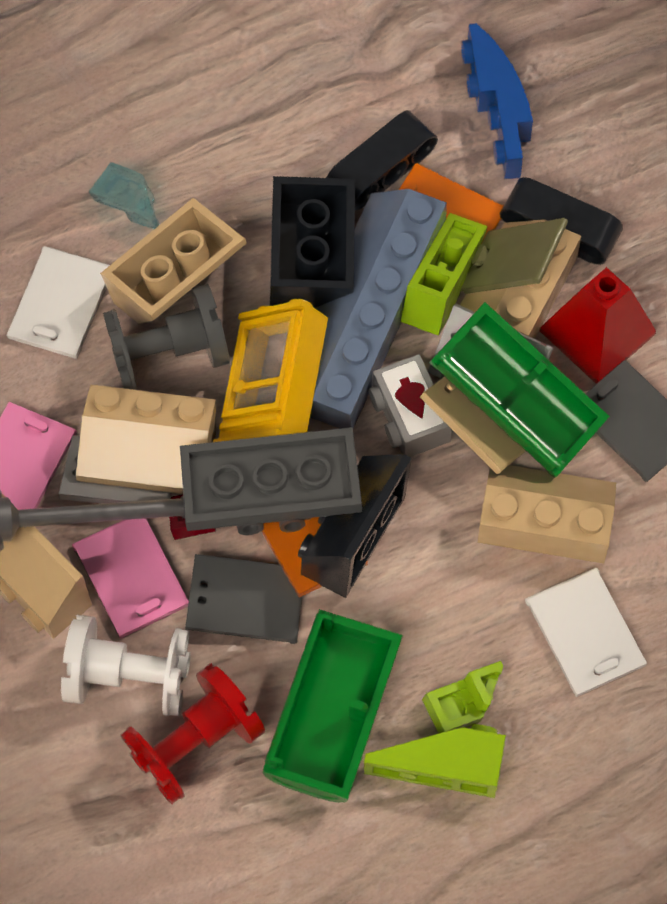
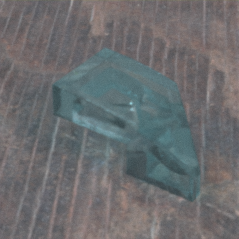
(127, 192)

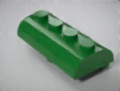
(519, 389)
(331, 707)

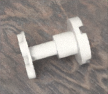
(109, 663)

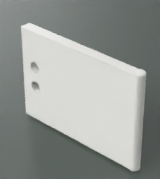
(59, 302)
(586, 632)

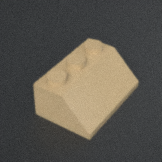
(170, 261)
(529, 305)
(137, 437)
(548, 514)
(41, 582)

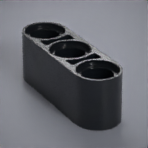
(386, 156)
(537, 201)

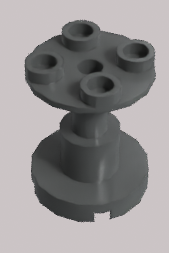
(183, 333)

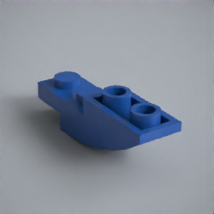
(501, 94)

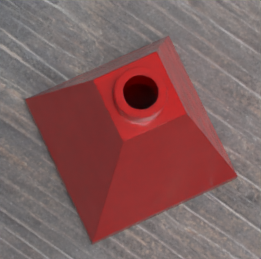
(600, 326)

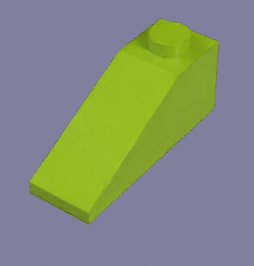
(442, 274)
(450, 760)

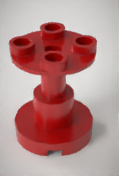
(205, 723)

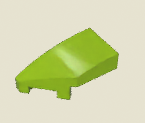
(463, 701)

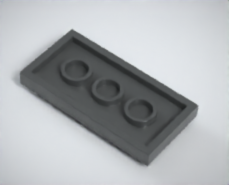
(270, 479)

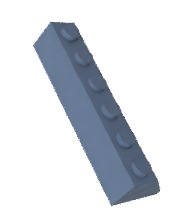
(362, 325)

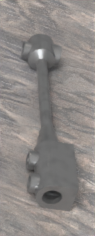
(12, 518)

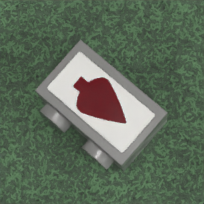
(410, 420)

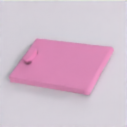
(28, 455)
(131, 575)

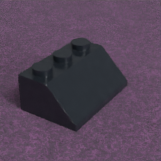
(312, 239)
(348, 540)

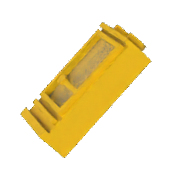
(273, 371)

